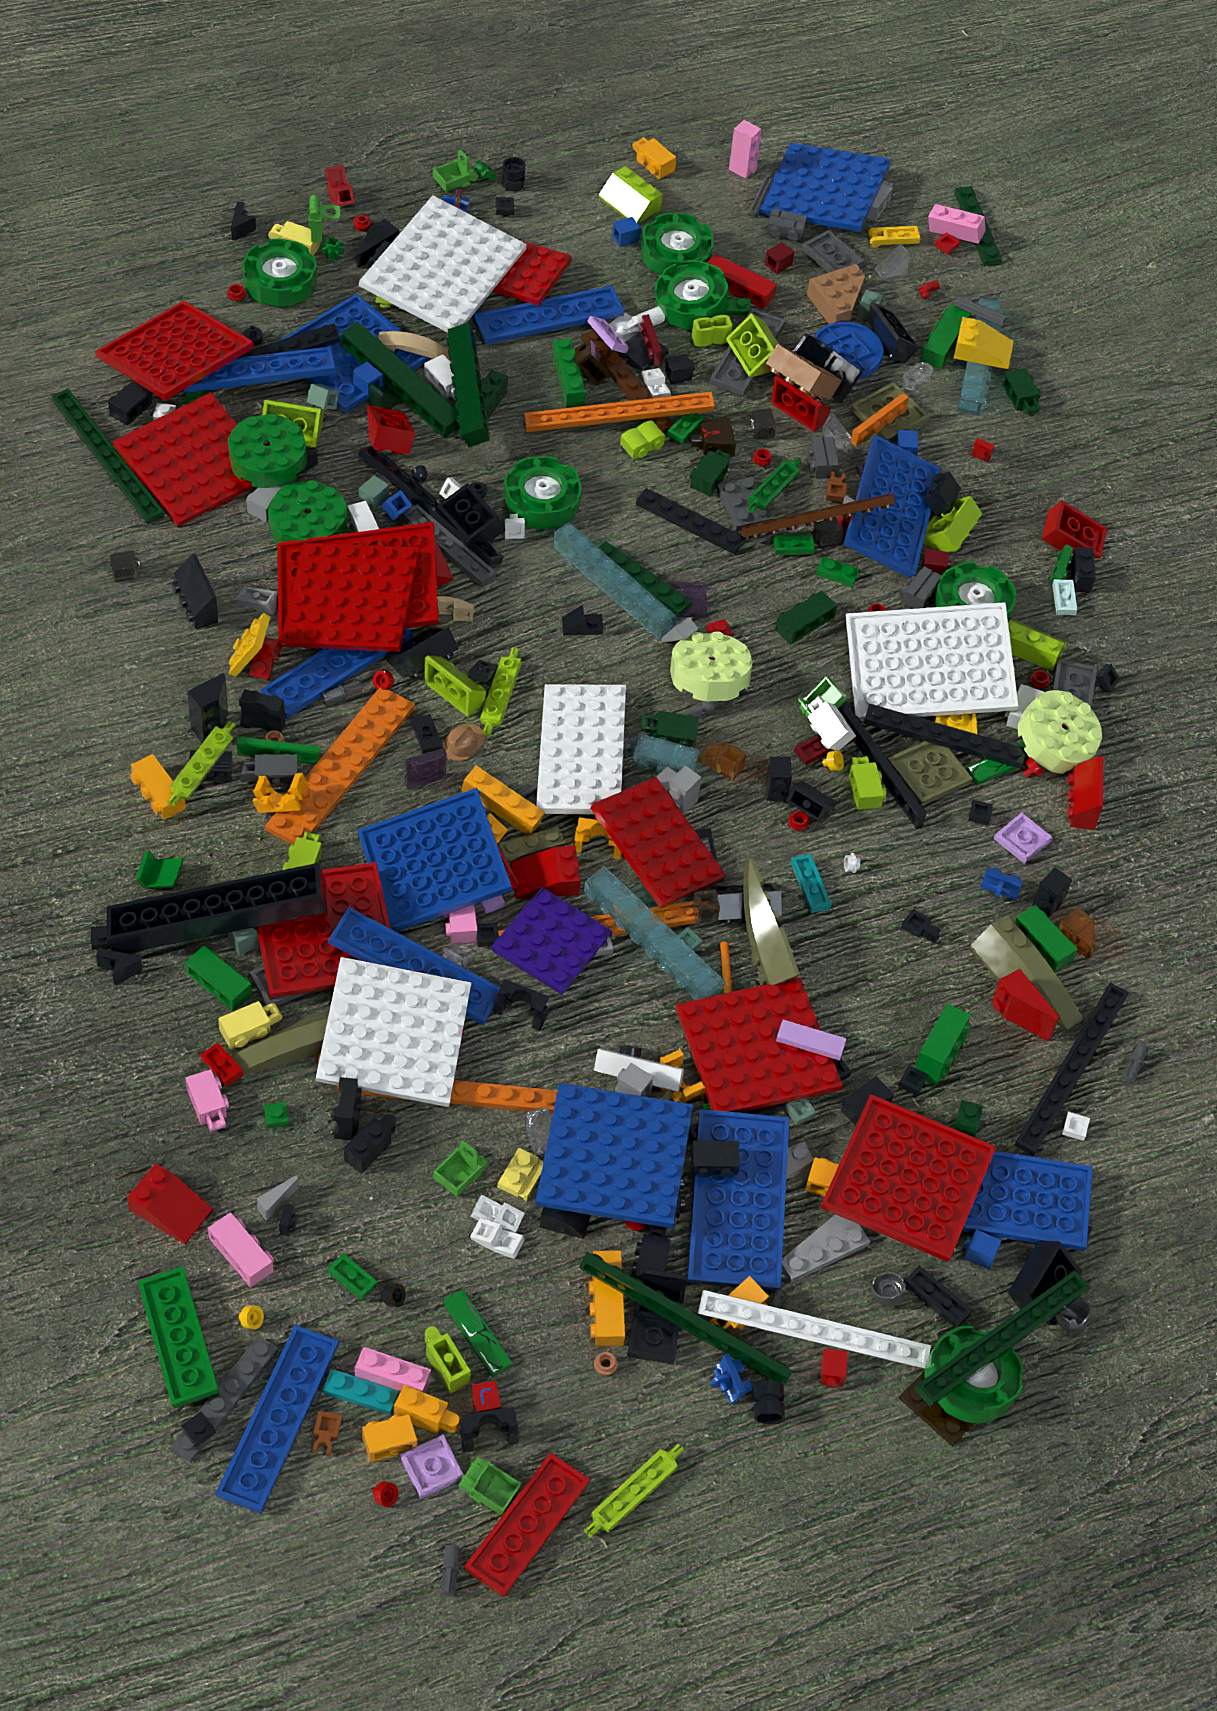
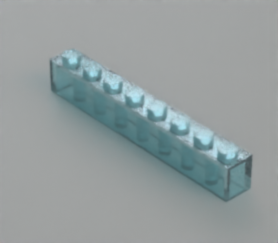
(977, 374)
(614, 581)
(653, 935)

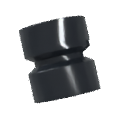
(513, 173)
(769, 1402)

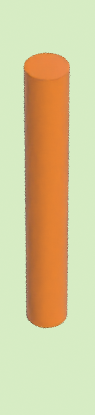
(726, 969)

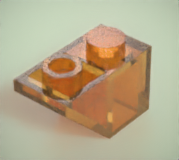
(724, 759)
(1080, 930)

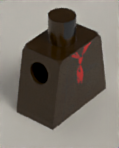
(589, 355)
(715, 436)

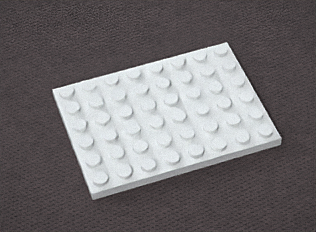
(443, 265)
(932, 660)

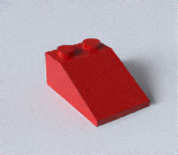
(389, 430)
(1072, 527)
(551, 869)
(1024, 1005)
(168, 1204)

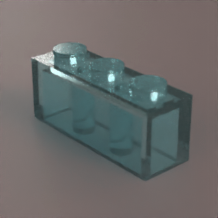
(662, 753)

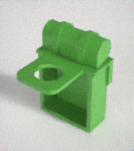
(455, 174)
(315, 215)
(828, 691)
(460, 1169)
(489, 1485)

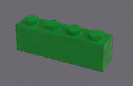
(944, 338)
(568, 373)

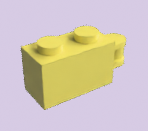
(296, 233)
(248, 1024)

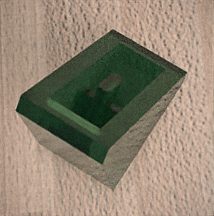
(382, 397)

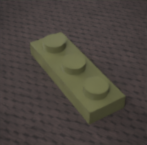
(531, 844)

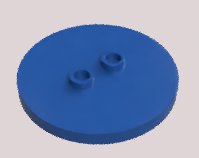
(854, 343)

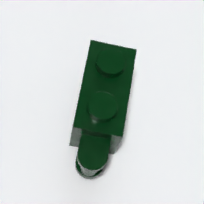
(1021, 390)
(710, 472)
(672, 727)

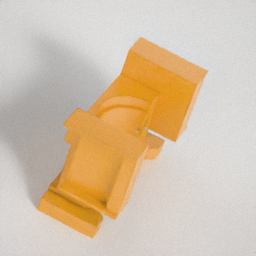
(271, 801)
(587, 829)
(686, 1092)

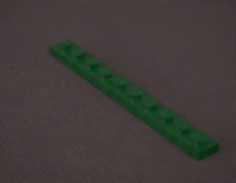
(108, 456)
(691, 1322)
(1001, 1339)

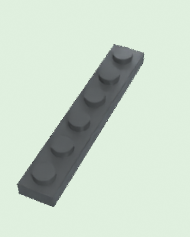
(453, 548)
(231, 1391)

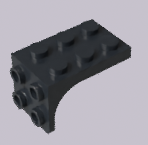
(830, 360)
(651, 1334)

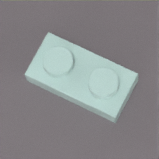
(1064, 597)

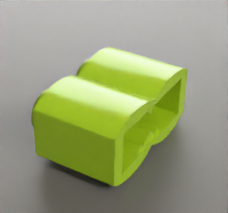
(711, 330)
(642, 439)

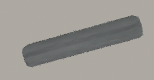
(763, 190)
(980, 311)

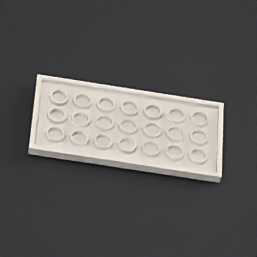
(580, 746)

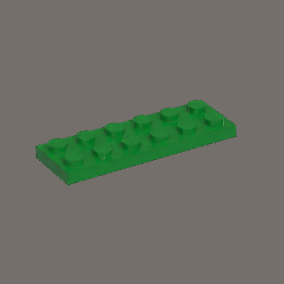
(178, 1337)

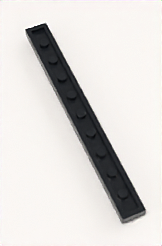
(425, 500)
(1071, 1069)

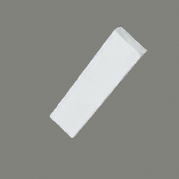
(664, 1075)

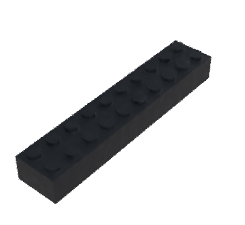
(216, 909)

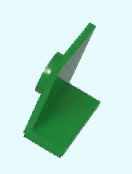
(158, 872)

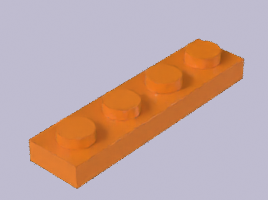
(879, 420)

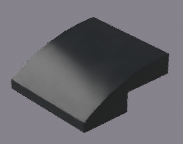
(638, 354)

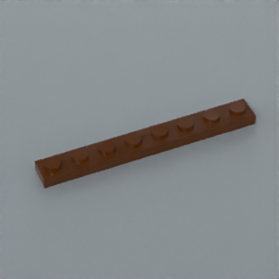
(625, 378)
(828, 514)

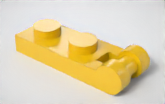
(893, 235)

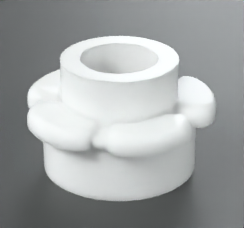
(851, 863)

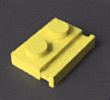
(521, 1174)

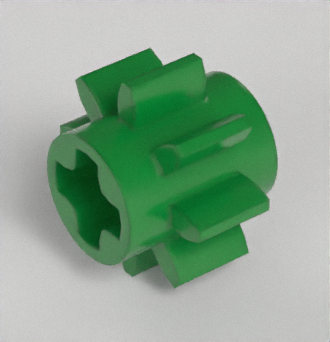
(332, 248)

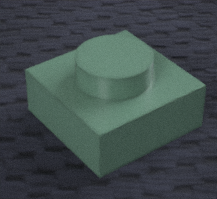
(690, 939)
(800, 1110)

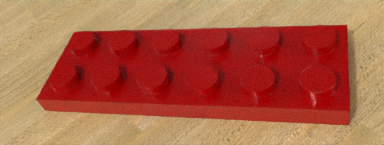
(526, 1525)

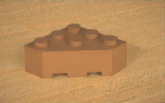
(837, 293)
(802, 373)

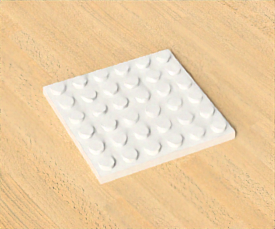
(394, 1031)

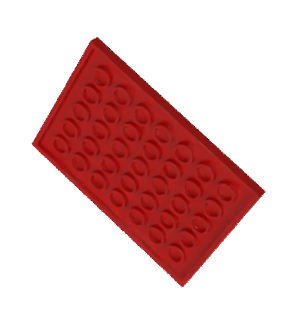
(424, 598)

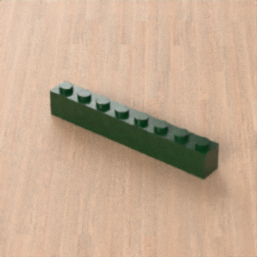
(401, 379)
(467, 385)

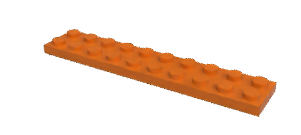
(343, 764)

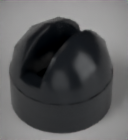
(419, 473)

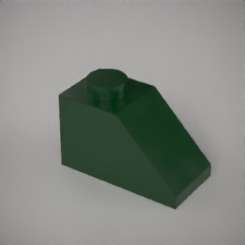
(968, 1118)

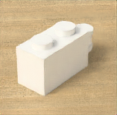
(439, 375)
(829, 724)

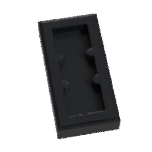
(482, 671)
(426, 733)

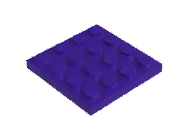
(551, 940)

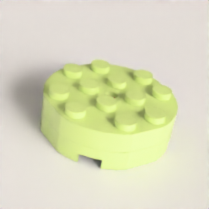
(711, 666)
(1059, 731)

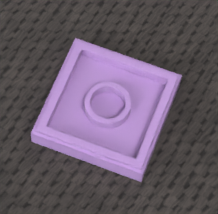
(1023, 838)
(431, 1466)

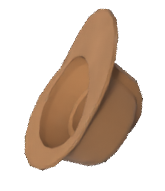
(463, 742)

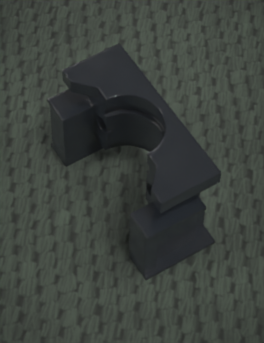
(512, 992)
(503, 1418)

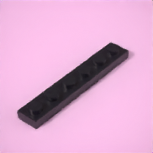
(312, 339)
(690, 521)

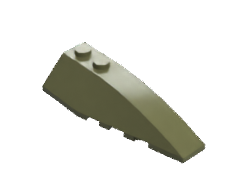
(768, 942)
(1006, 949)
(287, 1045)

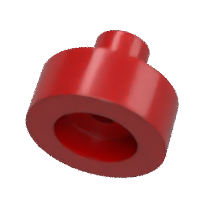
(383, 678)
(1033, 768)
(385, 1494)

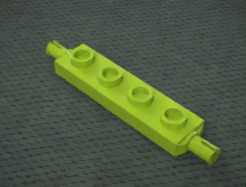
(500, 691)
(201, 763)
(634, 1491)

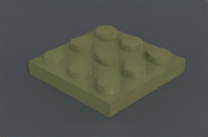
(871, 404)
(930, 771)

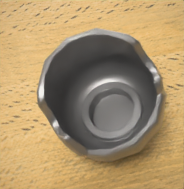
(888, 1289)
(1075, 1316)

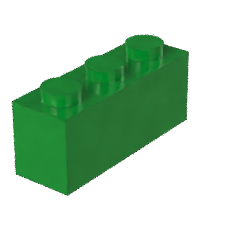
(1046, 938)
(218, 978)

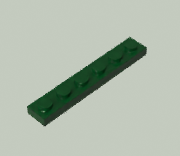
(987, 247)
(666, 594)

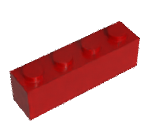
(745, 282)

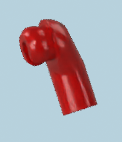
(926, 287)

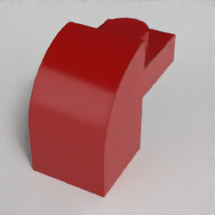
(338, 188)
(264, 660)

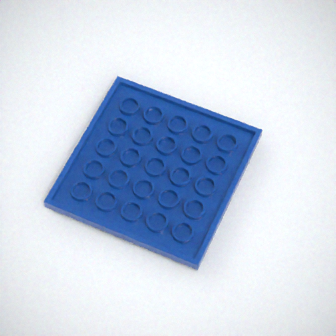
(826, 185)
(344, 316)
(435, 860)
(615, 1155)

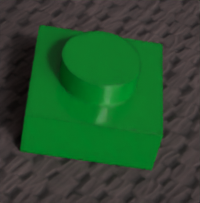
(485, 170)
(276, 1115)

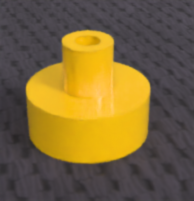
(834, 761)
(251, 1317)

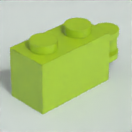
(866, 784)
(304, 851)
(446, 1360)

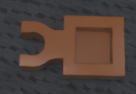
(836, 488)
(326, 1429)

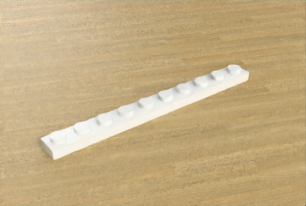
(814, 1329)

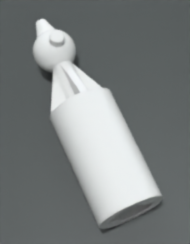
(656, 316)

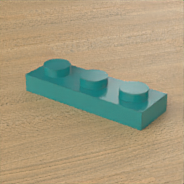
(810, 883)
(360, 1392)

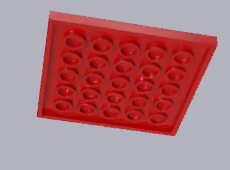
(174, 350)
(185, 459)
(351, 597)
(298, 950)
(738, 1051)
(908, 1178)

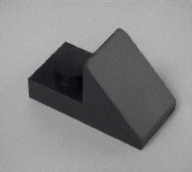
(242, 223)
(582, 624)
(122, 964)

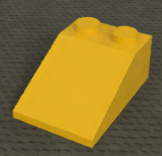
(982, 344)

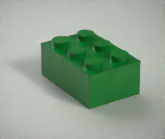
(943, 1043)

